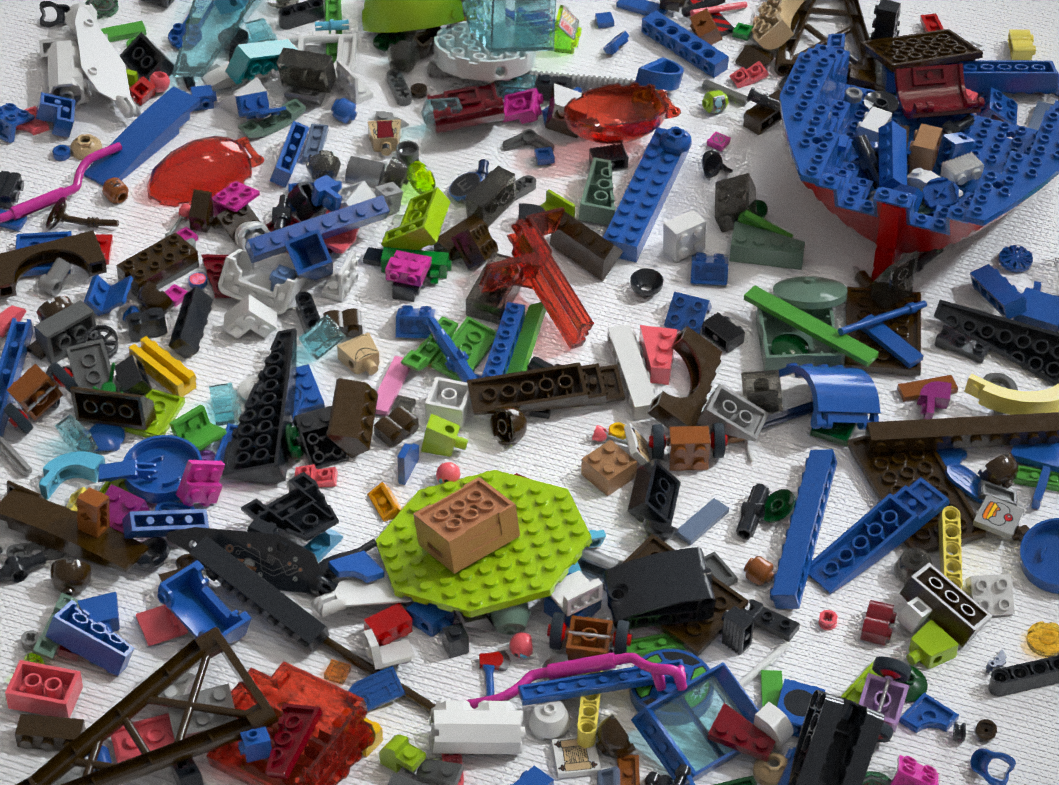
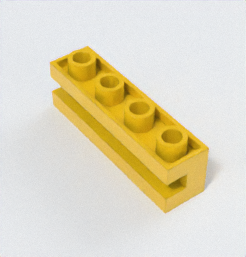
(164, 367)

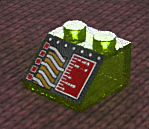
(566, 31)

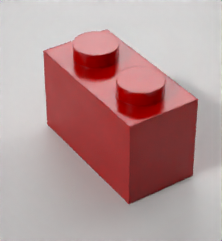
(389, 624)

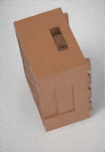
(467, 525)

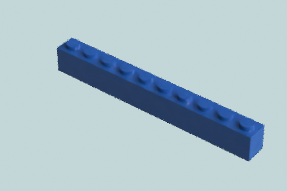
(803, 529)

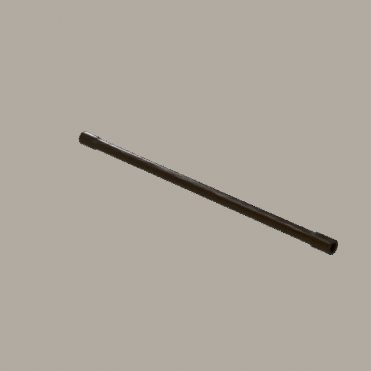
(368, 668)

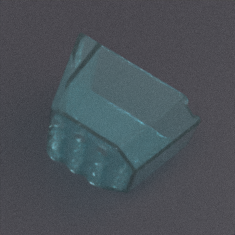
(512, 24)

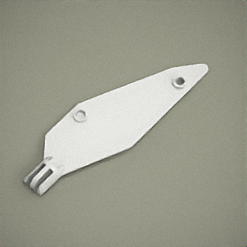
(103, 64)
(357, 593)

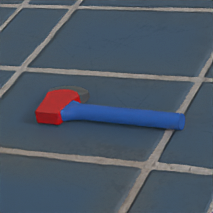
(493, 661)

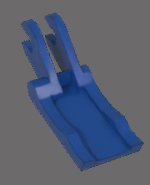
(126, 469)

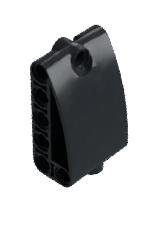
(661, 589)
(835, 742)

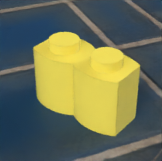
(1021, 44)

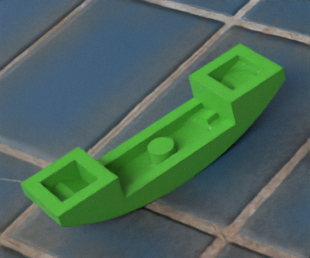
(428, 349)

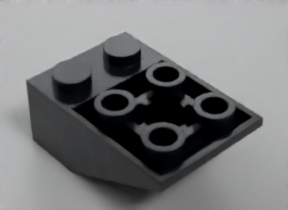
(314, 440)

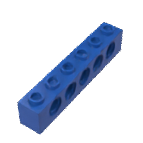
(685, 44)
(505, 340)

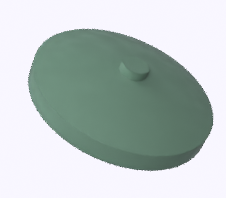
(811, 292)

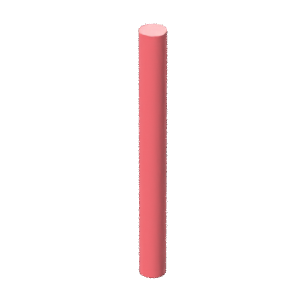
(721, 8)

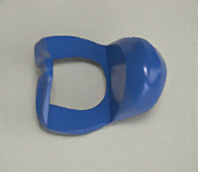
(982, 757)

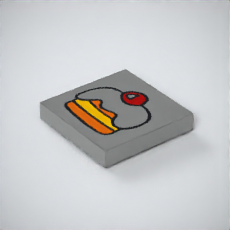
(998, 517)

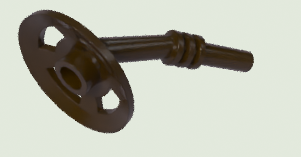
(60, 215)

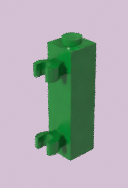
(438, 268)

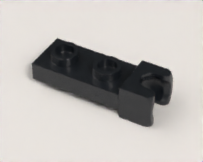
(961, 344)
(772, 621)

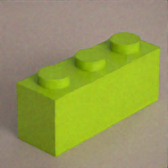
(412, 235)

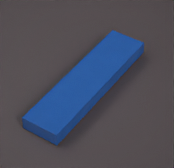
(893, 343)

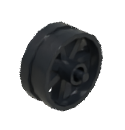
(110, 331)

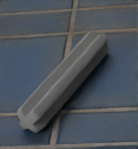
(731, 94)
(12, 455)

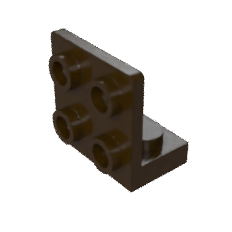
(231, 220)
(475, 244)

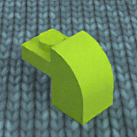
(400, 753)

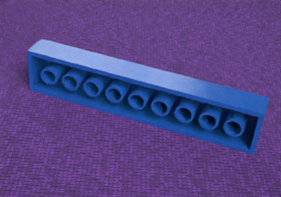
(1002, 75)
(644, 198)

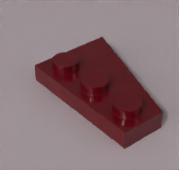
(213, 266)
(740, 734)

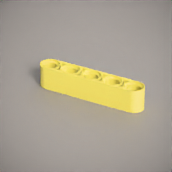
(950, 545)
(588, 719)

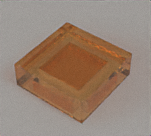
(337, 671)

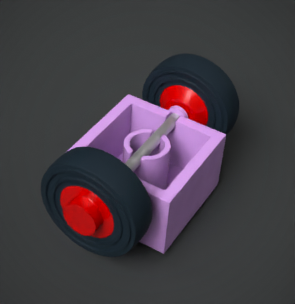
(885, 693)

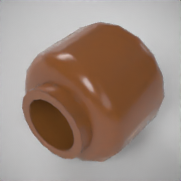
(115, 190)
(759, 570)

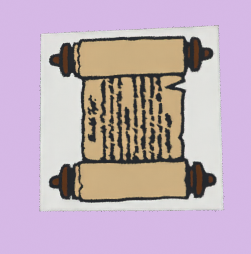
(638, 445)
(573, 759)

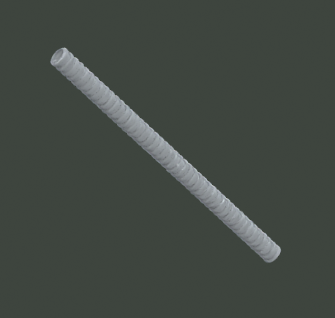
(577, 80)

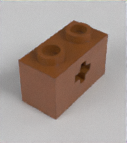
(705, 27)
(93, 512)

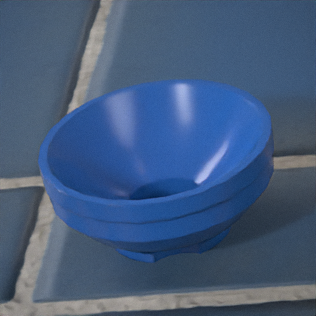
(673, 143)

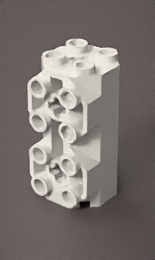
(65, 72)
(487, 729)

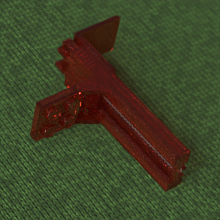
(537, 270)

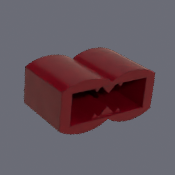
(877, 622)

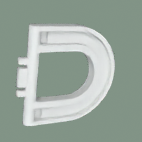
(346, 45)

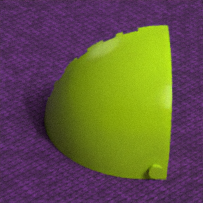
(409, 15)

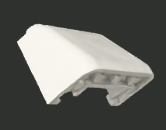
(241, 280)

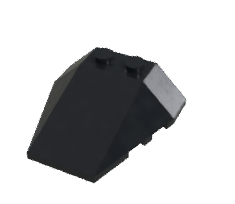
(297, 513)

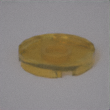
(1044, 639)

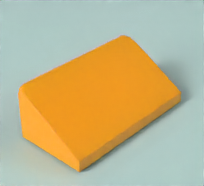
(384, 502)

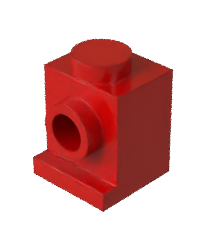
(142, 91)

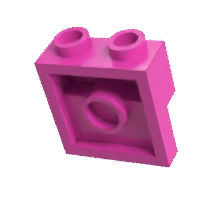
(523, 106)
(408, 268)
(201, 482)

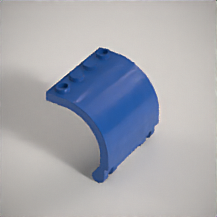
(839, 393)

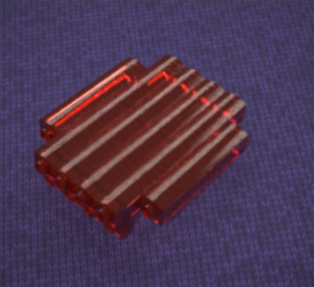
(333, 745)

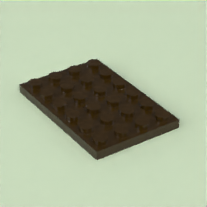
(921, 49)
(908, 327)
(697, 634)

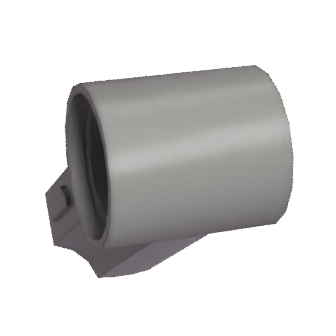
(53, 279)

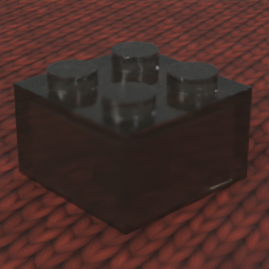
(763, 389)

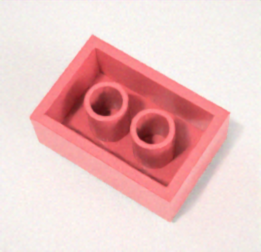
(44, 689)

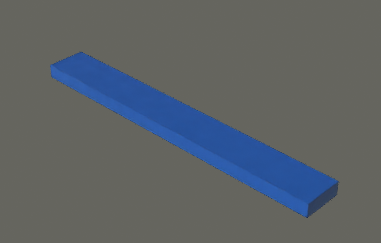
(589, 684)

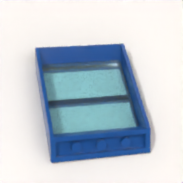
(680, 722)

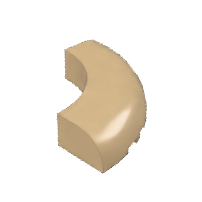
(773, 23)

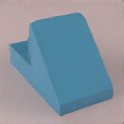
(323, 543)

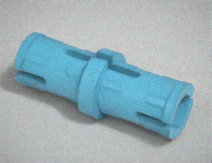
(332, 25)

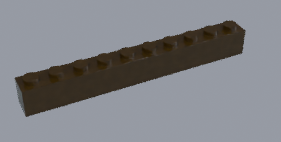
(962, 432)

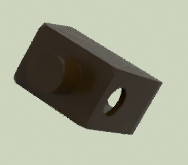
(863, 79)

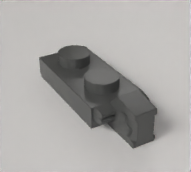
(438, 772)

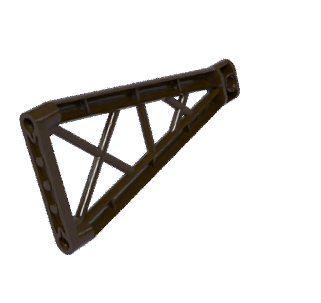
(857, 27)
(182, 749)

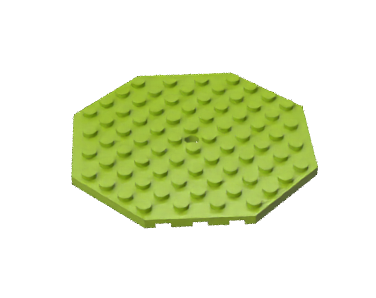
(513, 574)

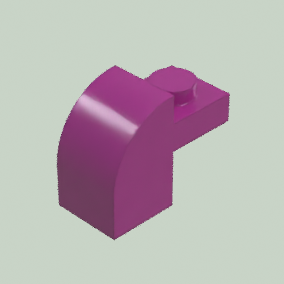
(932, 396)

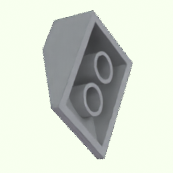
(737, 414)

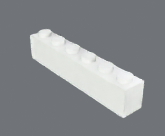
(631, 370)

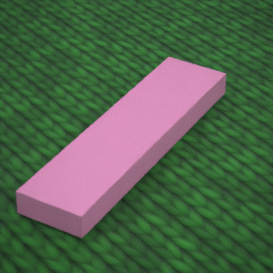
(391, 386)

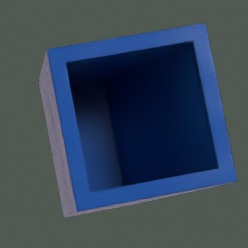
(310, 255)

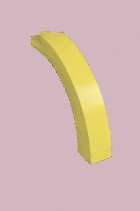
(1012, 401)

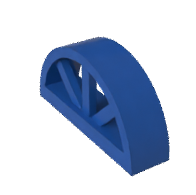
(662, 73)

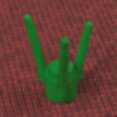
(109, 386)

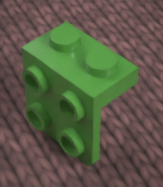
(197, 428)

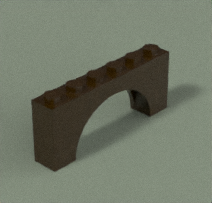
(75, 249)
(701, 361)

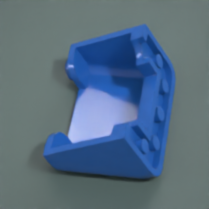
(198, 606)

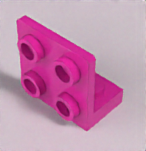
(233, 197)
(913, 773)

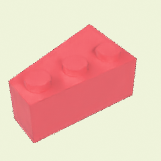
(658, 352)

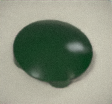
(383, 40)
(789, 344)
(291, 442)

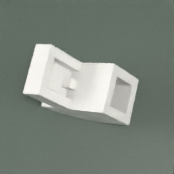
(914, 615)
(774, 724)

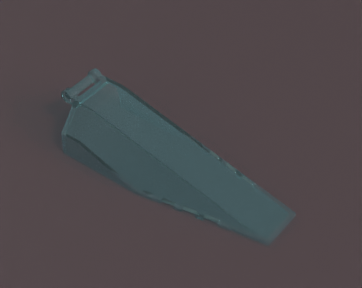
(208, 36)

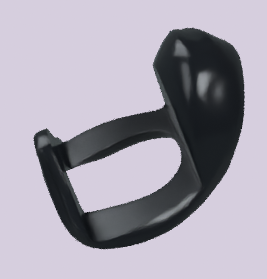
(60, 9)
(713, 161)

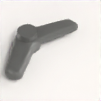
(527, 137)

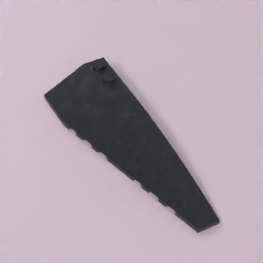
(1019, 342)
(258, 442)

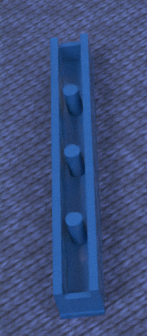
(12, 363)

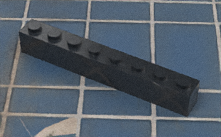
(260, 595)

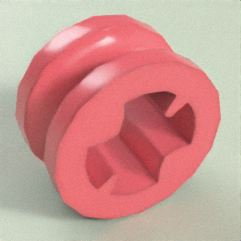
(828, 614)

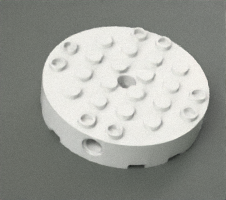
(468, 58)

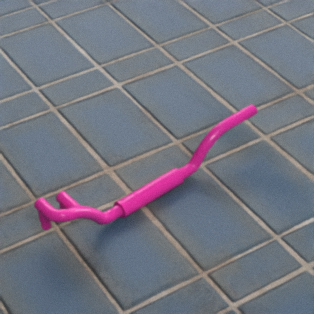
(50, 198)
(590, 665)

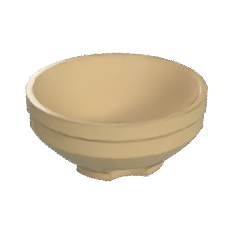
(80, 150)
(769, 775)

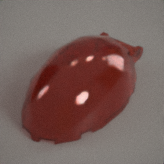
(618, 112)
(201, 165)

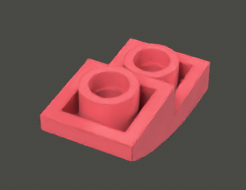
(751, 75)
(6, 318)
(324, 477)

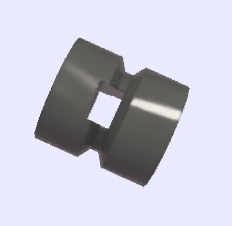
(408, 151)

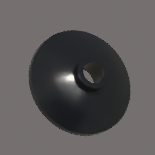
(881, 100)

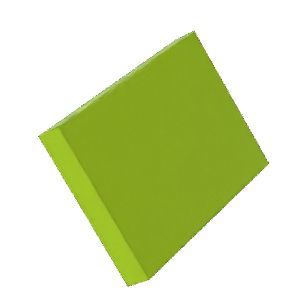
(166, 408)

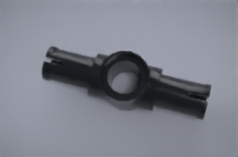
(958, 126)
(281, 213)
(17, 568)

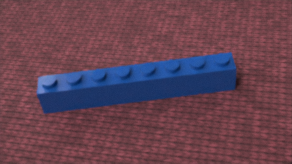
(328, 224)

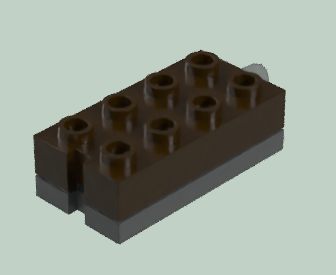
(160, 262)

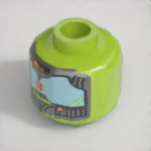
(715, 101)

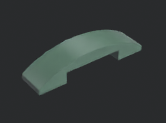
(273, 123)
(46, 647)

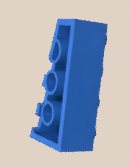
(89, 639)

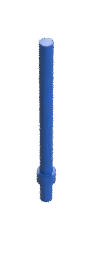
(909, 308)

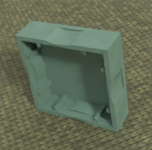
(818, 353)

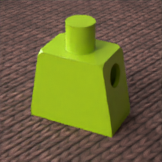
(442, 437)
(931, 646)

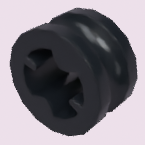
(959, 731)

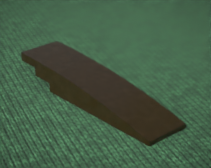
(547, 388)
(57, 529)

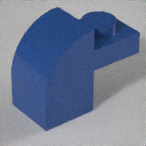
(326, 193)

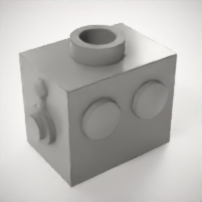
(392, 196)

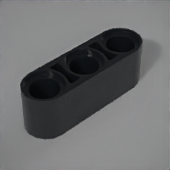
(300, 14)
(306, 310)

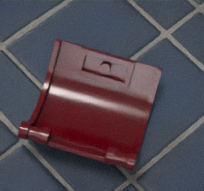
(934, 92)
(478, 105)

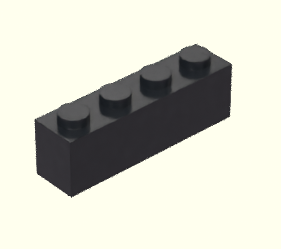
(191, 322)

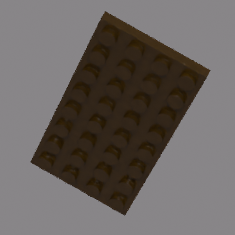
(893, 470)

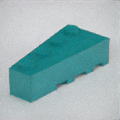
(255, 59)

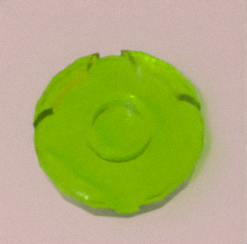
(420, 177)

